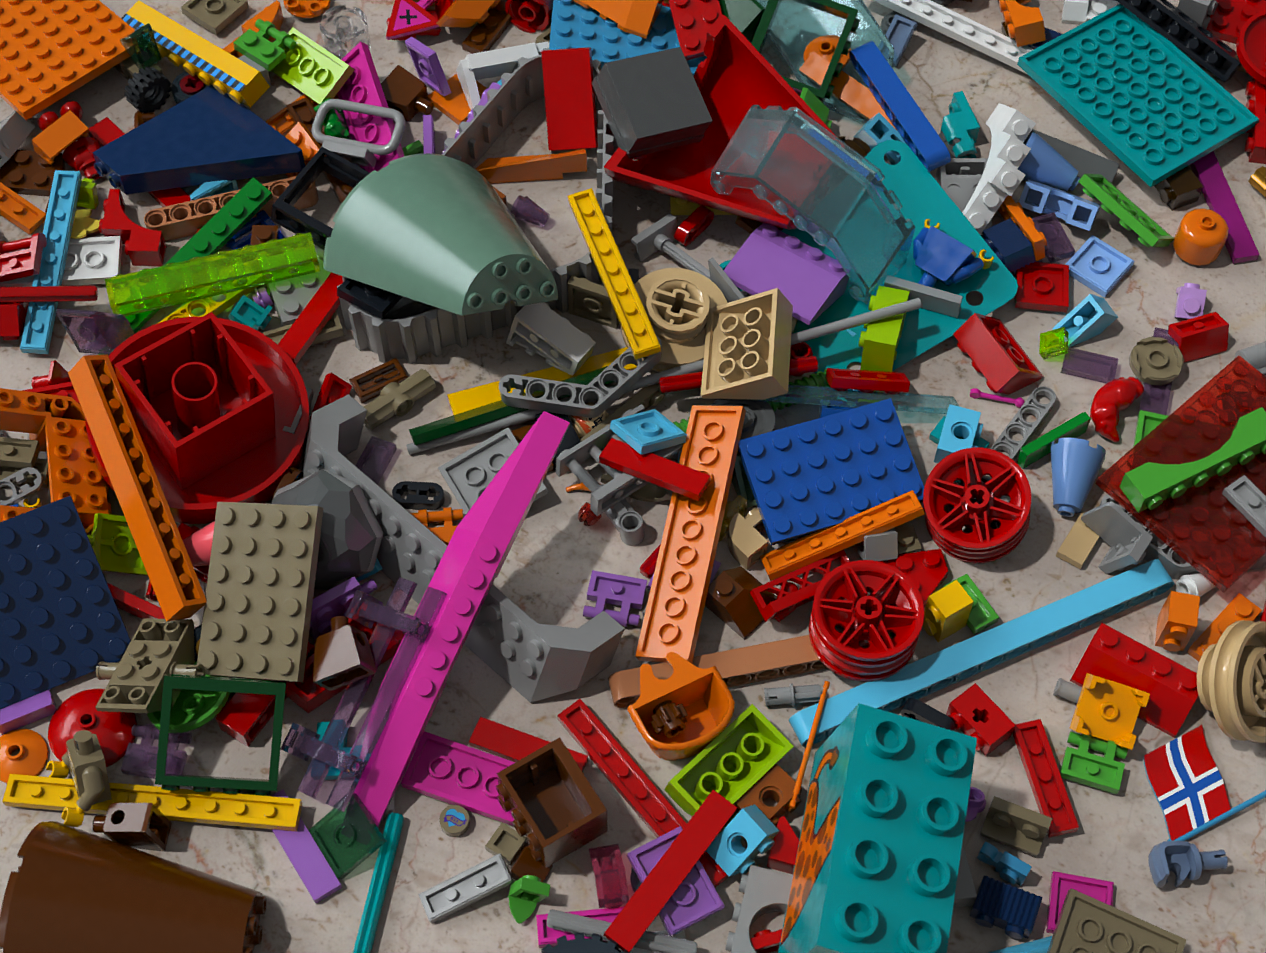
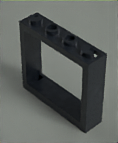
(300, 222)

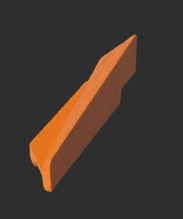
(533, 167)

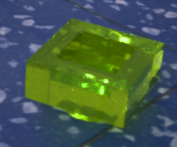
(1053, 343)

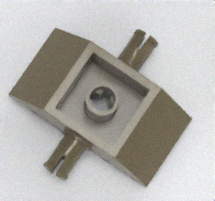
(139, 676)

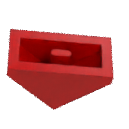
(784, 850)

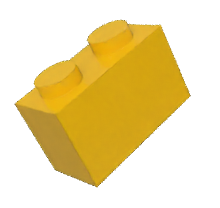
(947, 611)

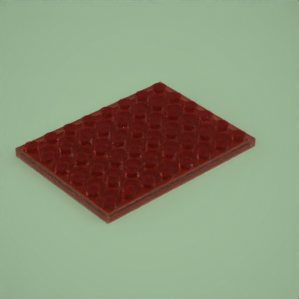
(1202, 521)

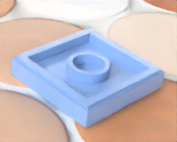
(1099, 266)

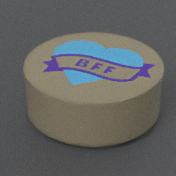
(454, 820)

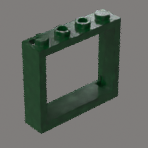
(842, 48)
(221, 684)

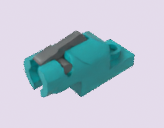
(960, 128)

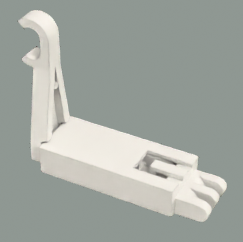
(492, 64)

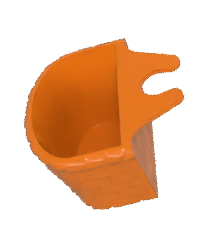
(703, 698)

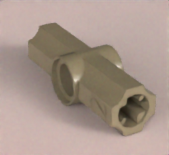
(398, 398)

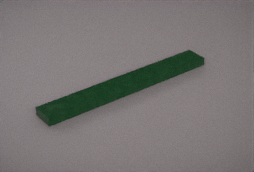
(483, 414)

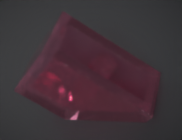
(609, 876)

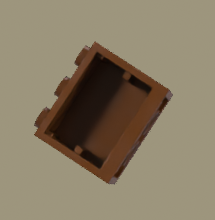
(551, 803)

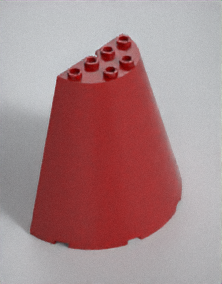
(730, 84)

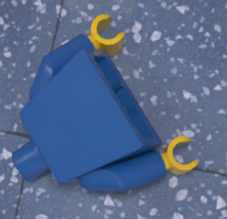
(945, 257)

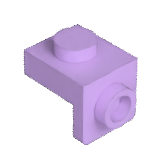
(1190, 301)

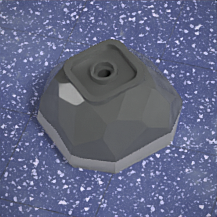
(348, 528)

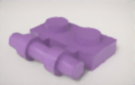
(616, 590)

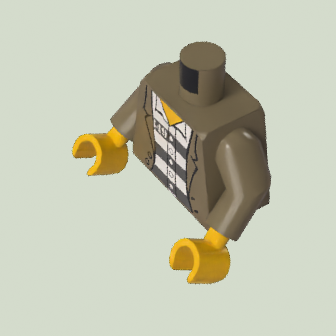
(88, 774)

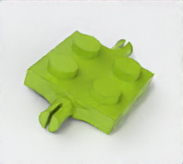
(115, 545)

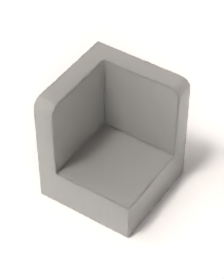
(880, 546)

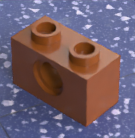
(774, 785)

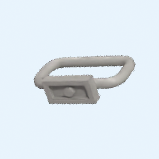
(357, 151)

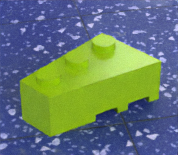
(883, 335)

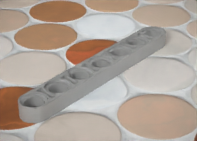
(1019, 425)

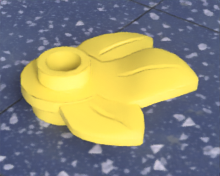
(83, 224)

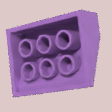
(783, 262)

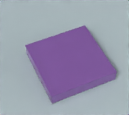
(427, 66)

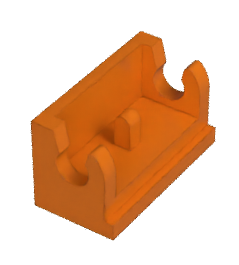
(59, 136)

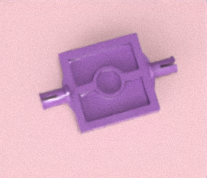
(335, 603)

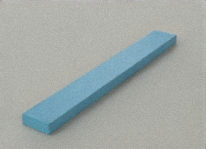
(57, 230)

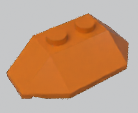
(466, 13)

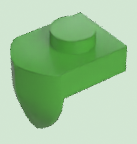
(525, 895)

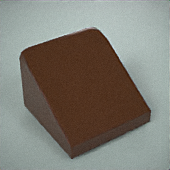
(528, 866)

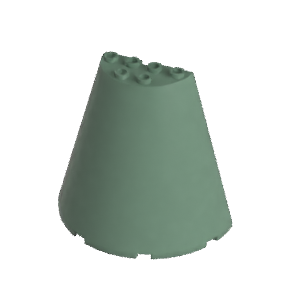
(436, 237)

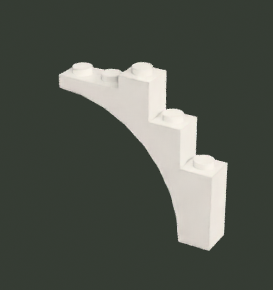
(1001, 172)

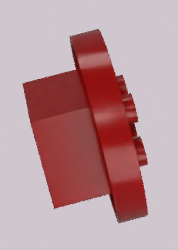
(211, 412)

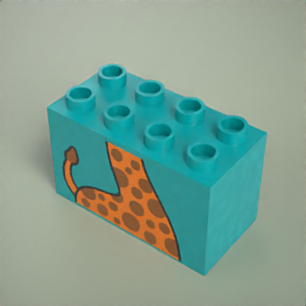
(880, 838)

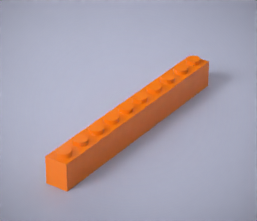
(137, 488)

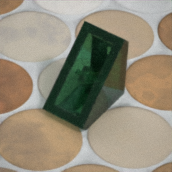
(142, 46)

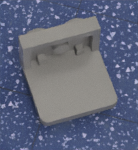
(1121, 532)

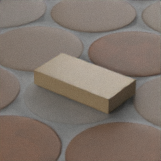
(1078, 544)

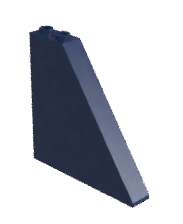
(195, 144)

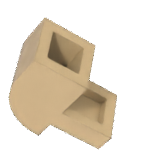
(745, 539)

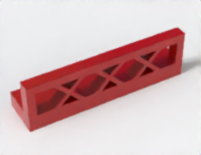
(788, 601)

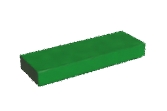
(1042, 446)

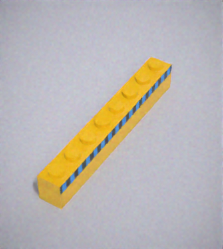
(200, 56)

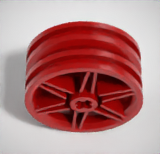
(983, 542)
(866, 620)

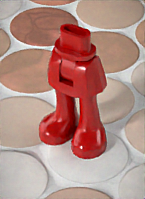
(79, 153)

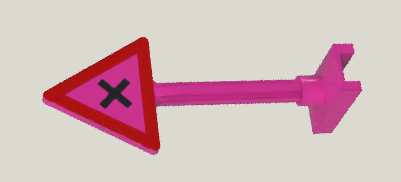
(410, 18)

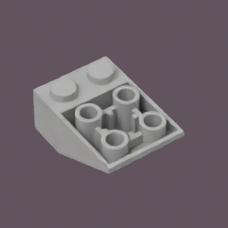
(960, 180)

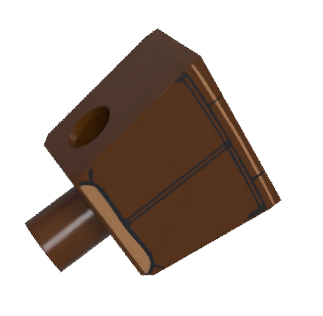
(134, 825)

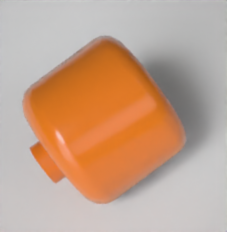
(1200, 237)

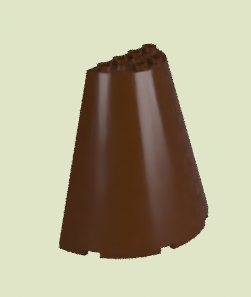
(112, 898)

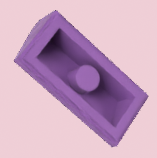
(26, 711)

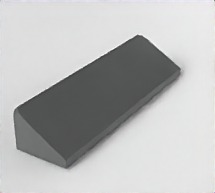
(1081, 159)

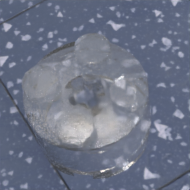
(343, 30)

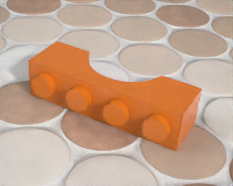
(1023, 22)

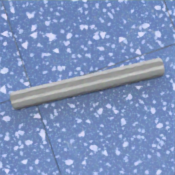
(649, 941)

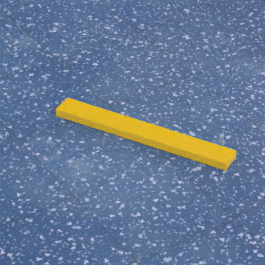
(614, 274)
(489, 393)

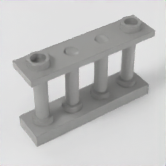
(623, 484)

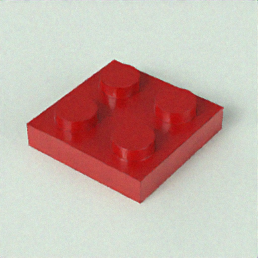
(1043, 287)

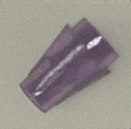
(529, 211)

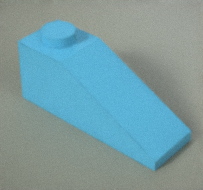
(879, 130)

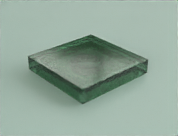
(347, 837)

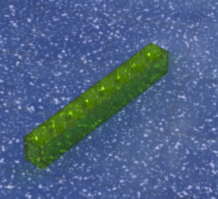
(212, 275)

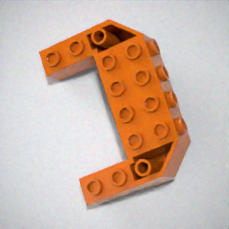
(62, 433)

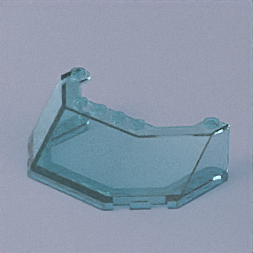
(822, 190)

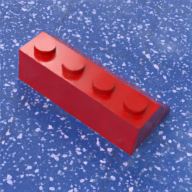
(1138, 666)

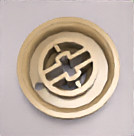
(678, 311)
(1234, 681)

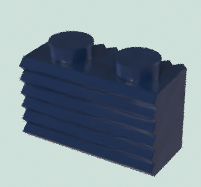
(1010, 245)
(1005, 908)

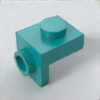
(250, 314)

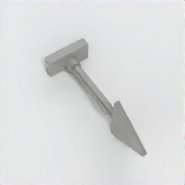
(660, 237)

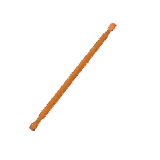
(809, 744)

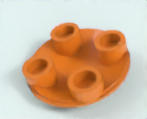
(306, 8)

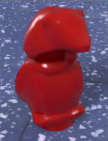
(1109, 401)

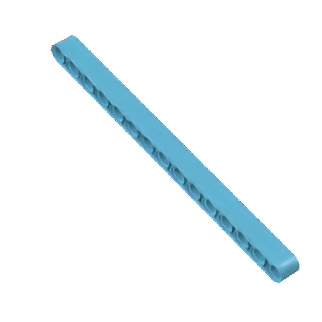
(990, 648)

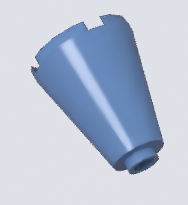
(1047, 165)
(1073, 473)

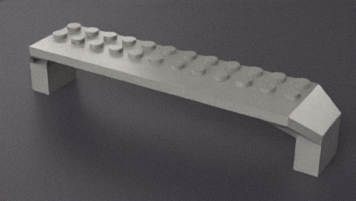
(526, 654)

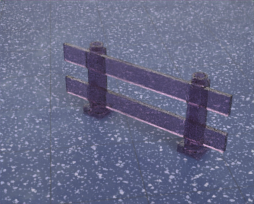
(326, 753)

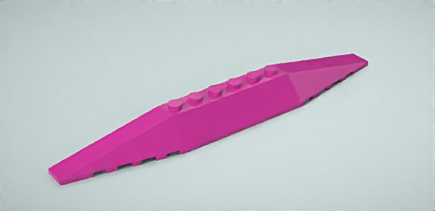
(466, 575)

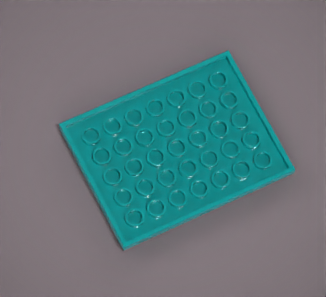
(1137, 93)

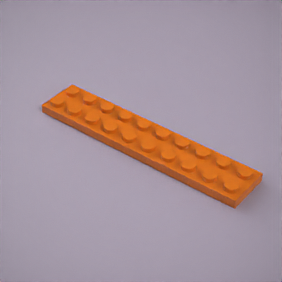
(691, 537)

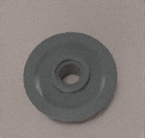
(758, 417)

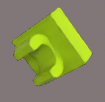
(88, 194)

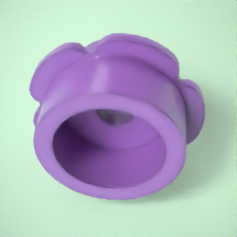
(262, 297)

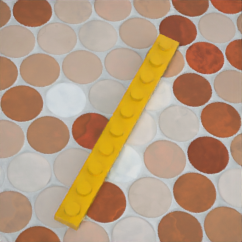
(176, 805)

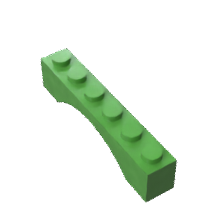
(1154, 482)

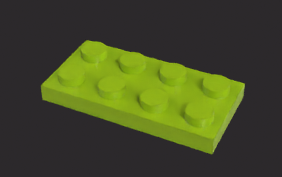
(312, 69)

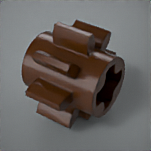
(669, 718)

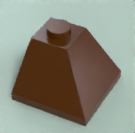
(732, 602)

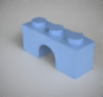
(1066, 206)

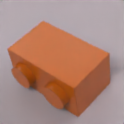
(1177, 621)

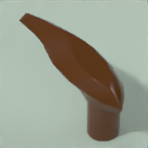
(141, 118)

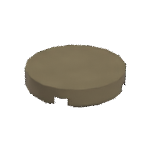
(1156, 361)

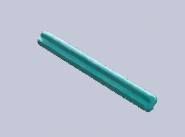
(379, 884)

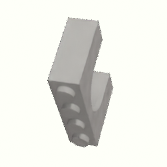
(763, 893)

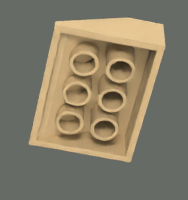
(748, 348)

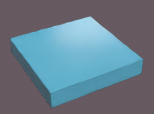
(648, 431)

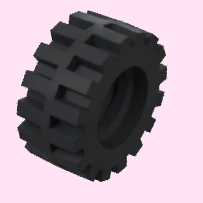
(147, 90)

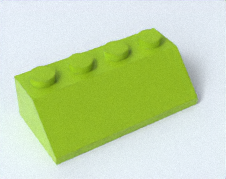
(730, 762)

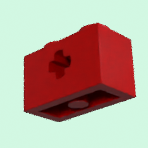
(980, 718)

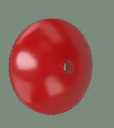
(111, 728)

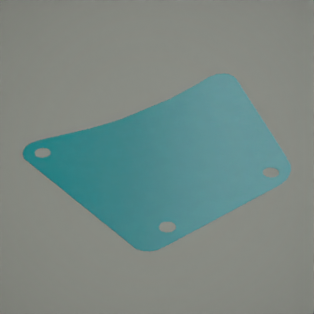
(922, 328)

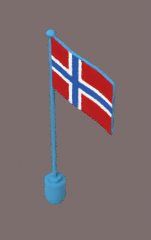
(1189, 786)

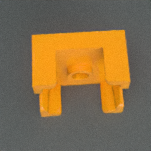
(1108, 710)

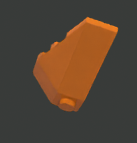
(631, 15)

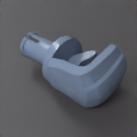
(1183, 860)

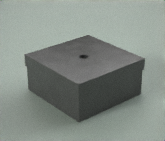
(652, 102)

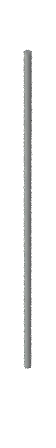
(684, 369)

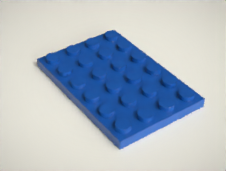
(828, 469)

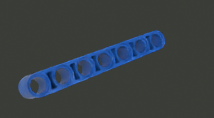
(899, 106)

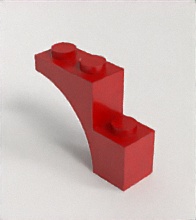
(142, 245)

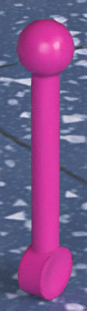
(976, 393)

